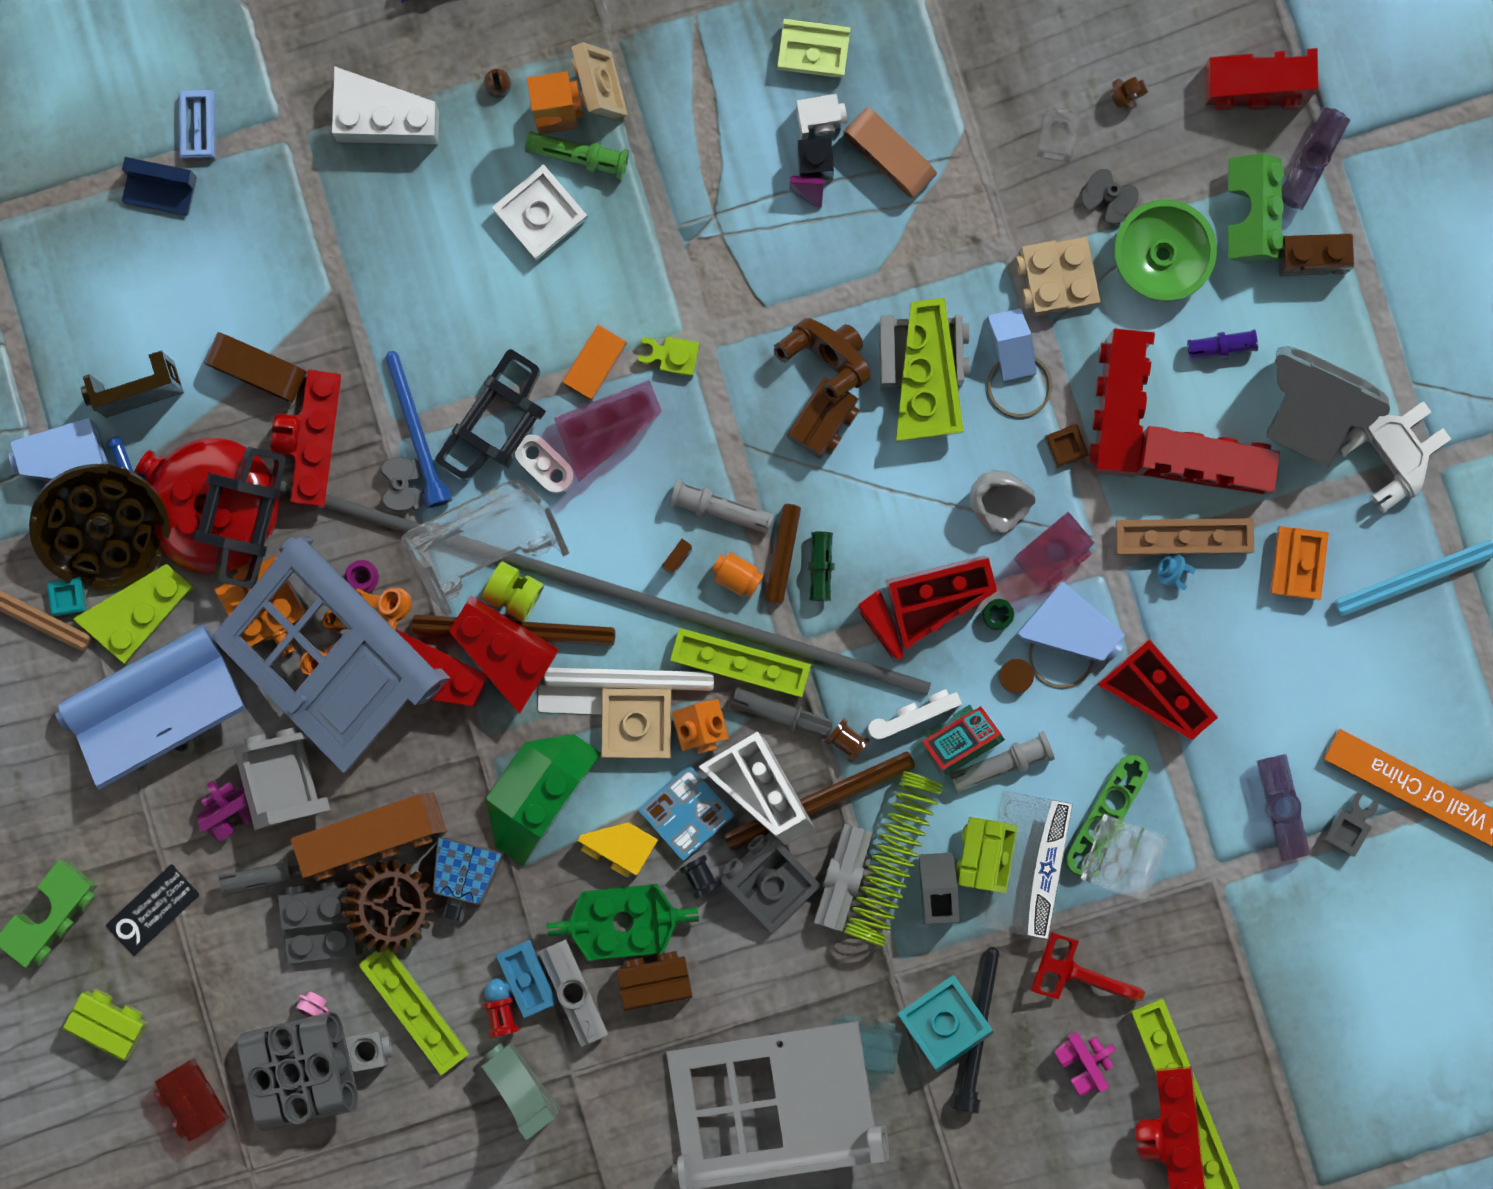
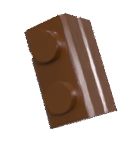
(1316, 255)
(821, 421)
(654, 981)

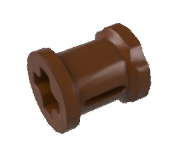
(847, 740)

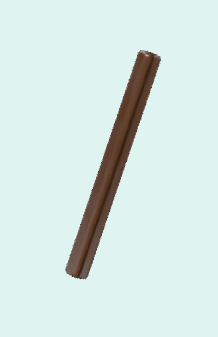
(548, 631)
(830, 795)

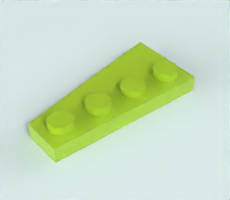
(929, 381)

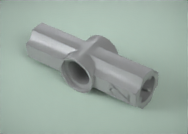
(843, 877)
(583, 1014)

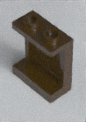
(134, 394)

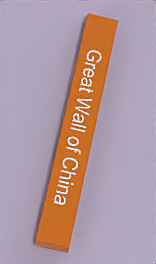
(1411, 786)

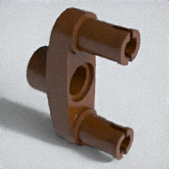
(835, 348)

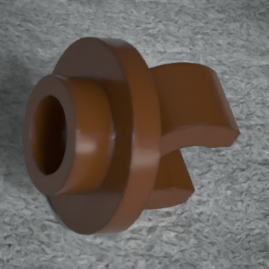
(1125, 92)

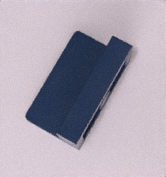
(158, 186)

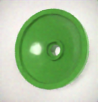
(1179, 232)

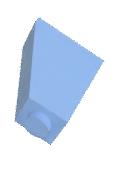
(57, 450)
(1072, 627)

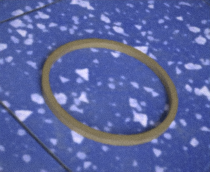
(1026, 414)
(1056, 685)

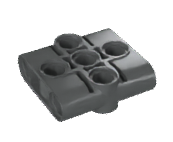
(283, 1099)

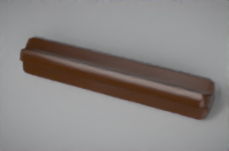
(783, 553)

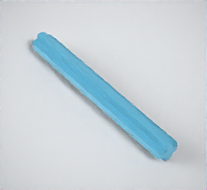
(1414, 578)

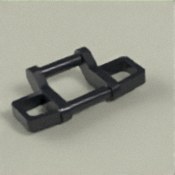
(491, 388)
(256, 547)

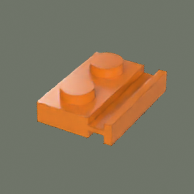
(1299, 563)

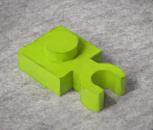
(676, 355)

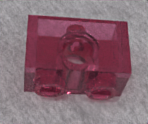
(1065, 533)

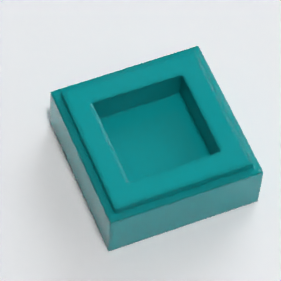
(66, 597)

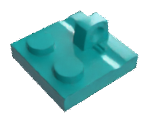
(945, 1023)

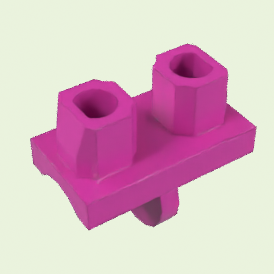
(1091, 1077)

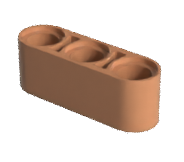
(889, 152)

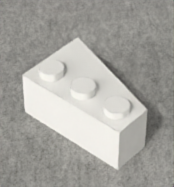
(380, 113)
(760, 786)

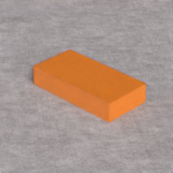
(594, 362)

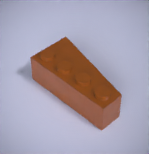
(367, 835)

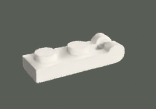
(911, 715)

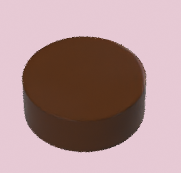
(1016, 676)

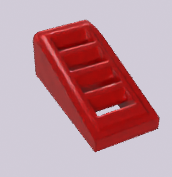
(878, 619)

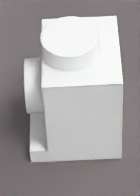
(820, 115)

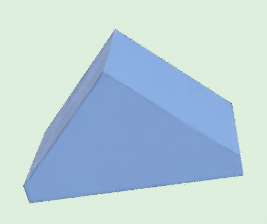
(1012, 344)

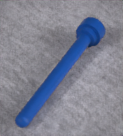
(435, 492)

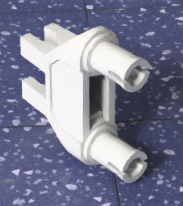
(1399, 451)

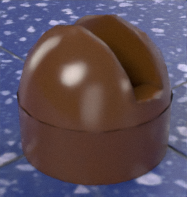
(490, 85)

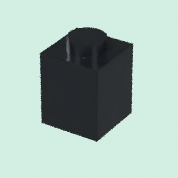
(815, 158)

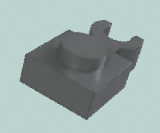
(1348, 829)

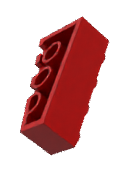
(1121, 402)

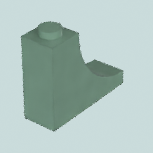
(520, 1089)

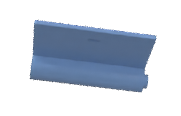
(151, 706)

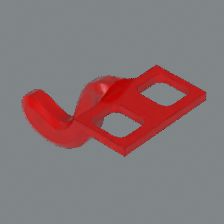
(1069, 970)

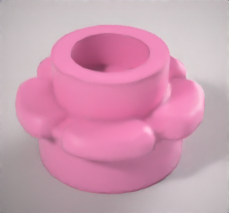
(311, 1004)

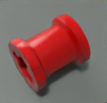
(507, 1017)

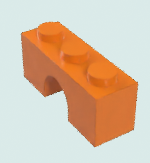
(554, 102)

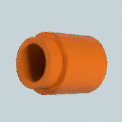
(736, 575)

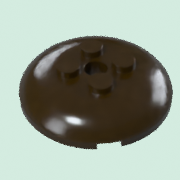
(106, 554)

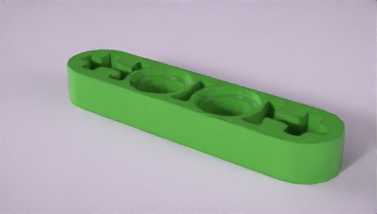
(1101, 808)

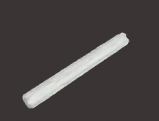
(629, 679)

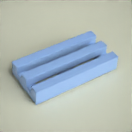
(197, 153)

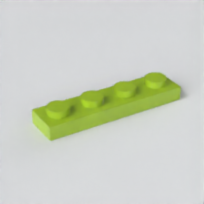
(740, 662)
(414, 1010)

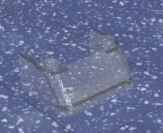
(479, 534)

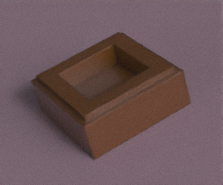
(1066, 446)
(677, 557)

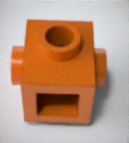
(700, 726)

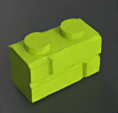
(986, 854)
(106, 1025)

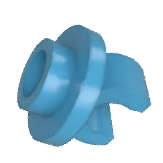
(1171, 569)

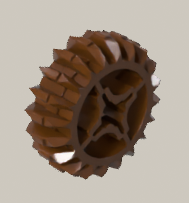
(386, 919)

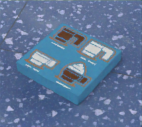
(686, 812)

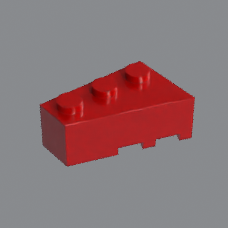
(937, 595)
(503, 650)
(1159, 689)

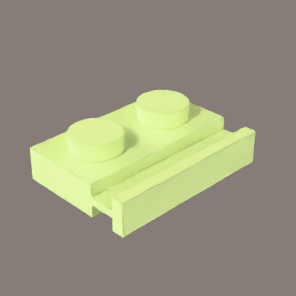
(813, 48)

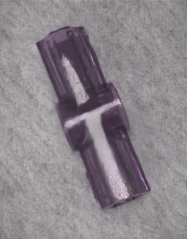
(1321, 140)
(1287, 830)

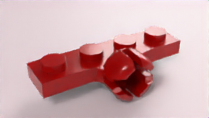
(310, 438)
(1175, 1133)

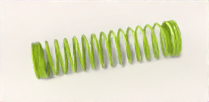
(865, 933)

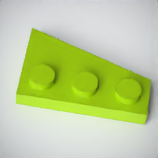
(135, 613)

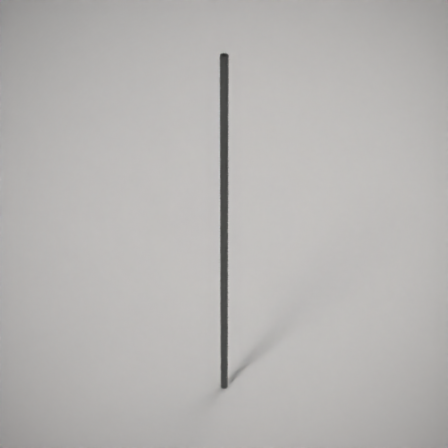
(650, 602)

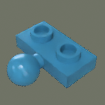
(524, 980)

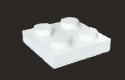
(539, 212)

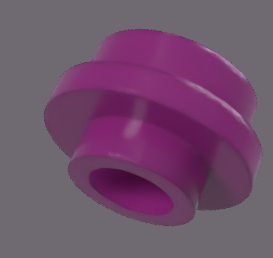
(358, 566)

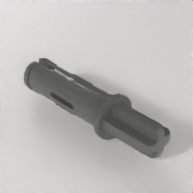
(781, 713)
(259, 877)

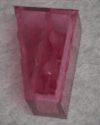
(605, 425)

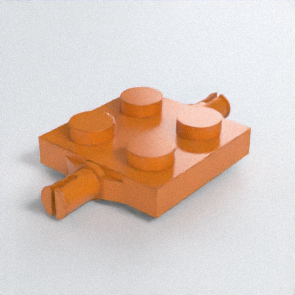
(264, 626)

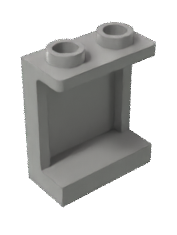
(893, 345)
(278, 779)

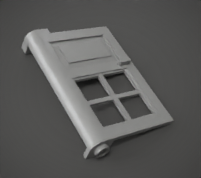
(819, 1102)

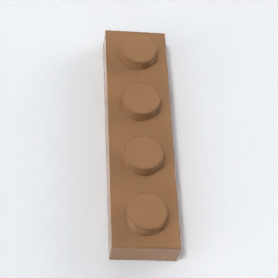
(1184, 536)

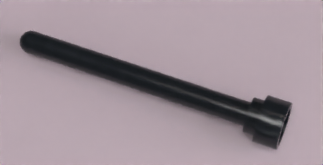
(967, 1098)

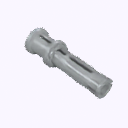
(704, 502)
(1018, 757)

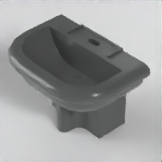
(1320, 404)

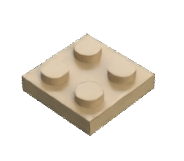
(599, 81)
(636, 723)

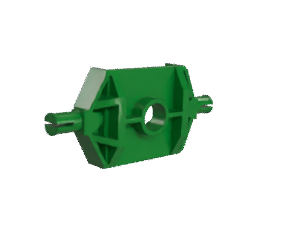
(594, 926)

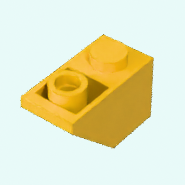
(622, 844)

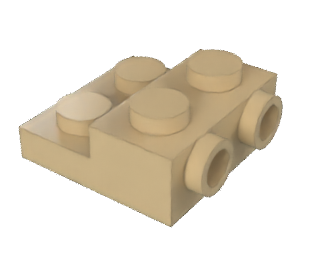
(1058, 276)

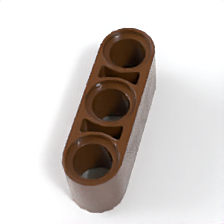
(255, 367)

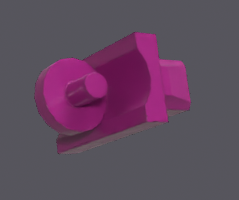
(215, 817)

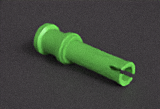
(593, 157)

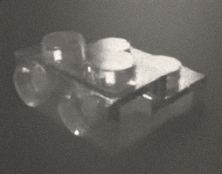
(1123, 857)

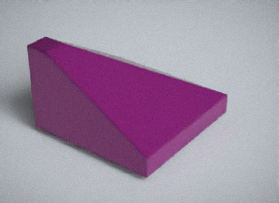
(808, 188)

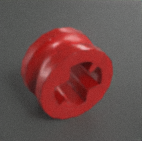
(148, 465)

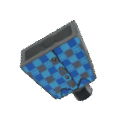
(463, 874)

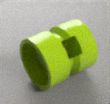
(512, 591)

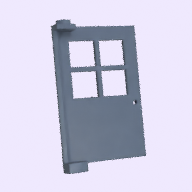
(360, 678)

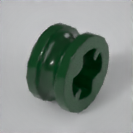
(998, 625)

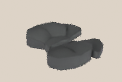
(1102, 187)
(399, 495)

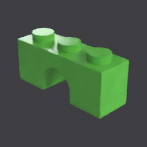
(1260, 234)
(68, 893)

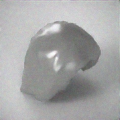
(1000, 500)

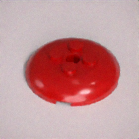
(184, 489)

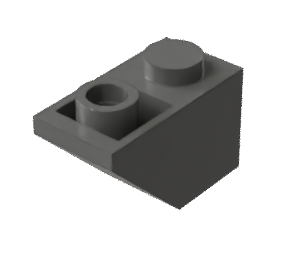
(938, 888)

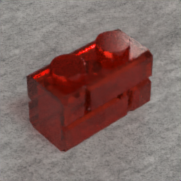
(190, 1100)

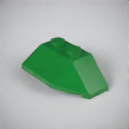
(536, 791)

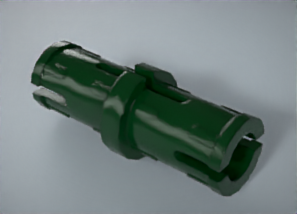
(821, 566)

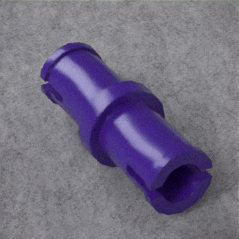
(1222, 345)

